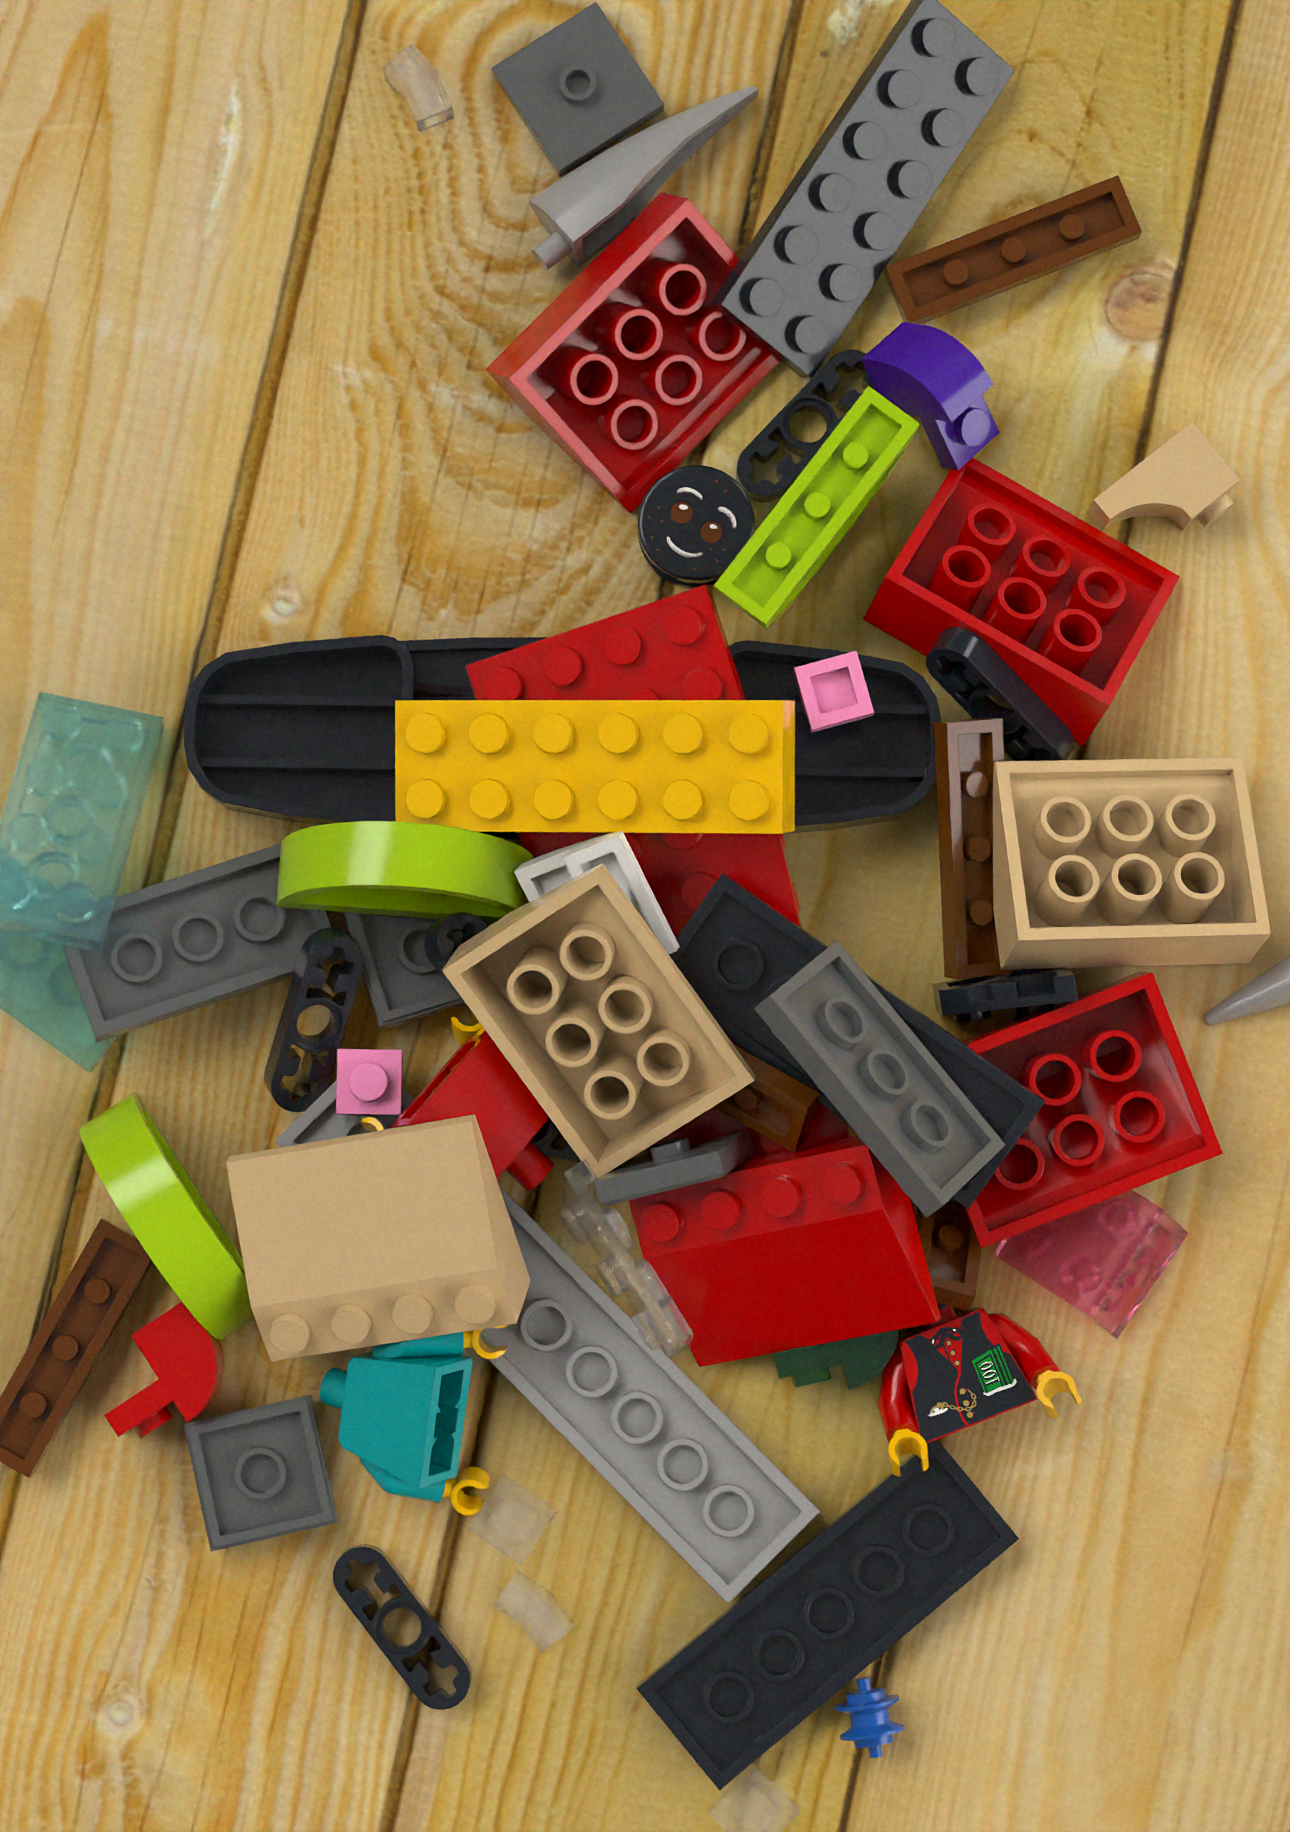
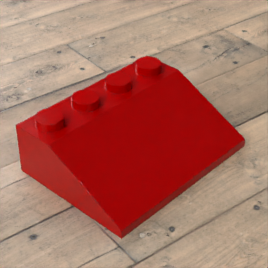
(635, 354)
(1032, 583)
(1112, 1112)
(789, 1253)

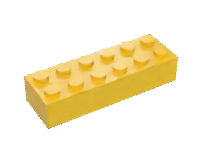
(597, 765)

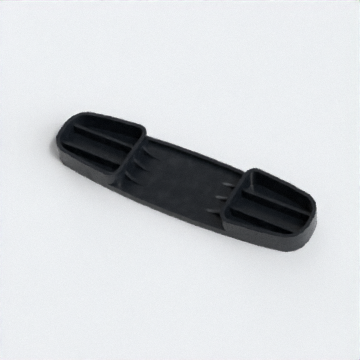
(313, 727)

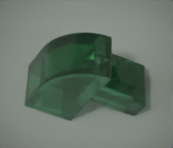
(858, 1357)

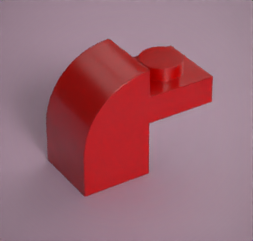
(187, 1369)

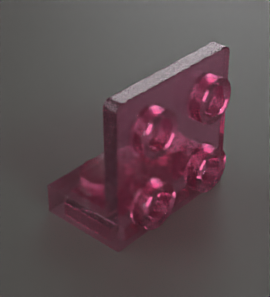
(1099, 1256)

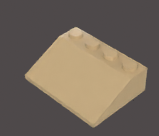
(1125, 864)
(597, 1019)
(376, 1239)

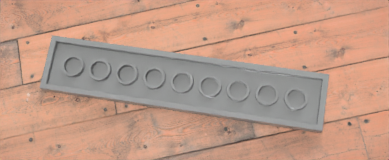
(626, 1404)

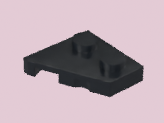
(1022, 989)

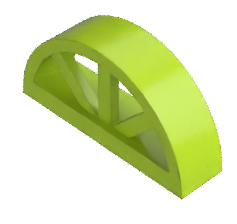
(818, 509)
(400, 870)
(169, 1215)

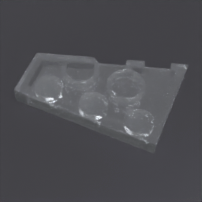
(658, 1316)

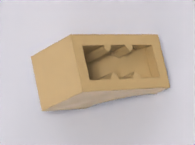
(1176, 482)

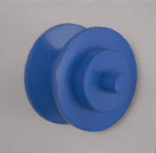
(869, 1717)

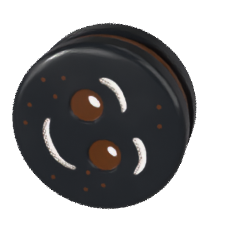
(694, 525)

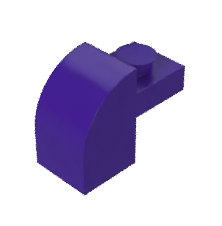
(940, 383)

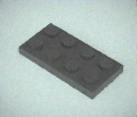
(192, 945)
(880, 1078)

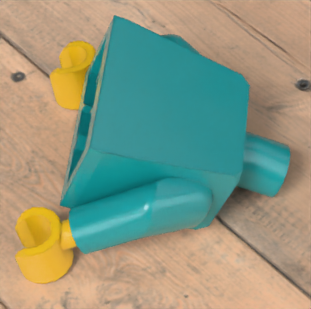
(408, 1415)

